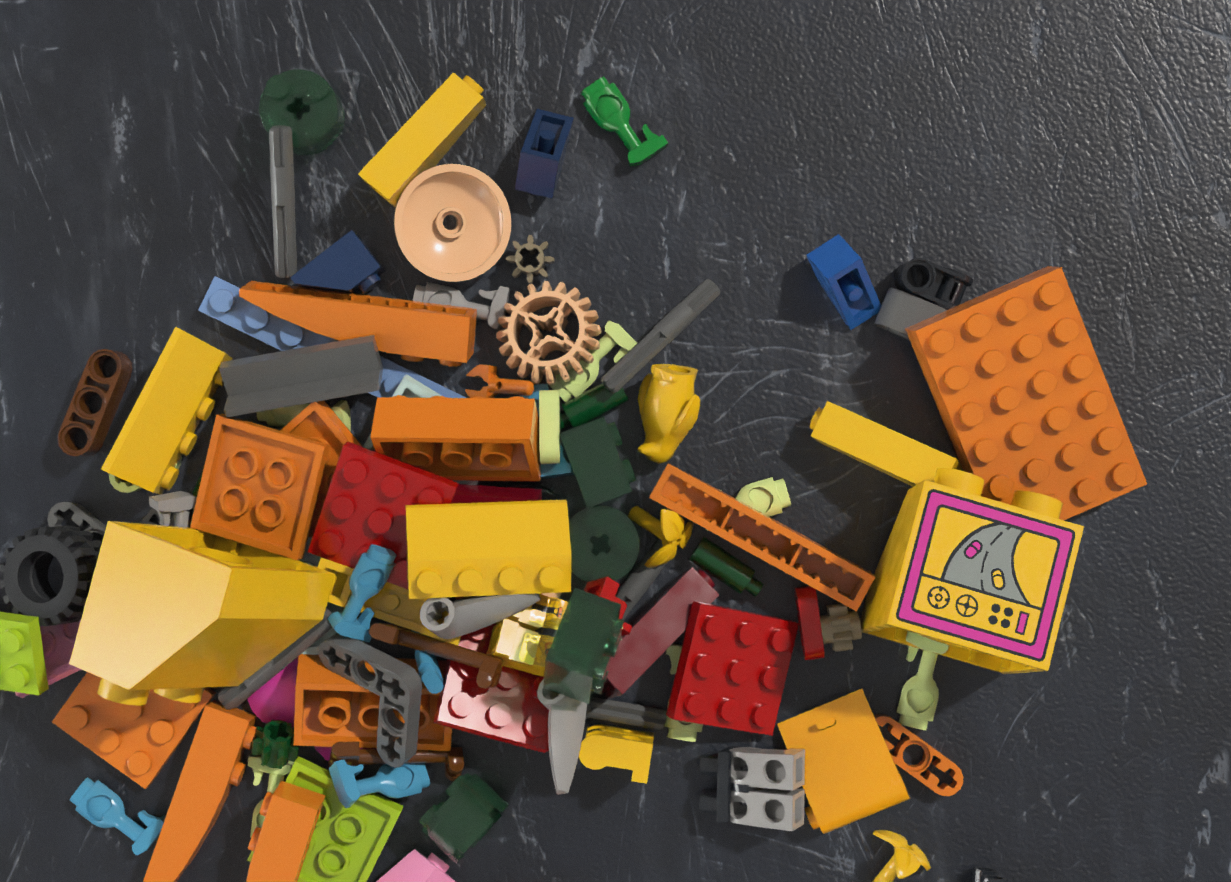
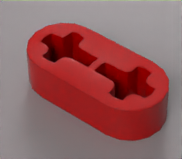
(809, 623)

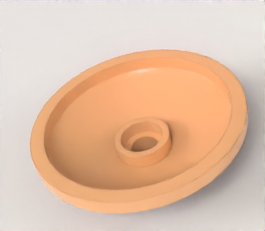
(480, 227)

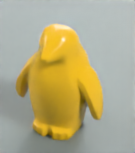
(667, 409)

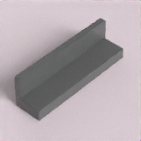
(301, 375)

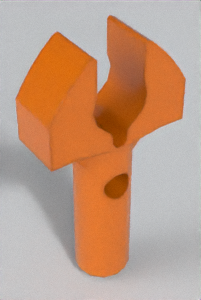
(498, 385)

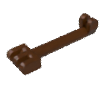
(489, 666)
(355, 756)

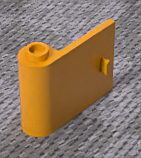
(846, 764)

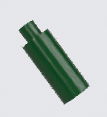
(590, 406)
(725, 567)

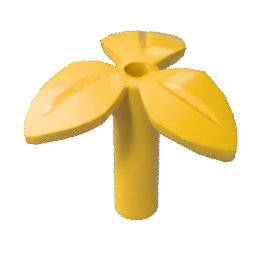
(668, 529)
(905, 858)

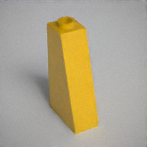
(424, 137)
(878, 445)

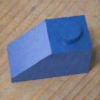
(845, 281)

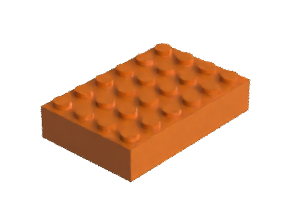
(1027, 395)

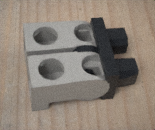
(755, 786)

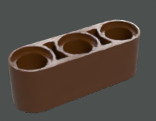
(79, 414)

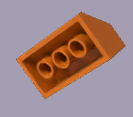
(461, 436)
(340, 711)

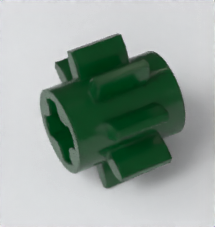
(275, 744)

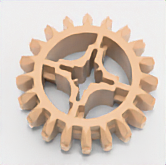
(540, 347)

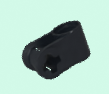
(939, 284)

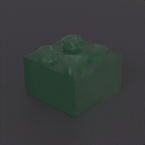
(597, 462)
(582, 646)

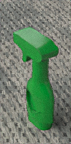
(613, 114)

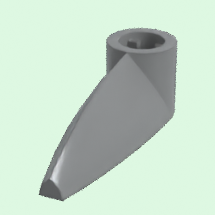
(471, 612)
(565, 734)

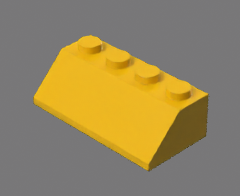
(167, 413)
(488, 549)

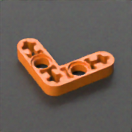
(942, 762)

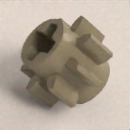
(529, 270)
(840, 627)

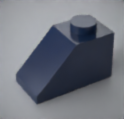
(543, 153)
(342, 268)

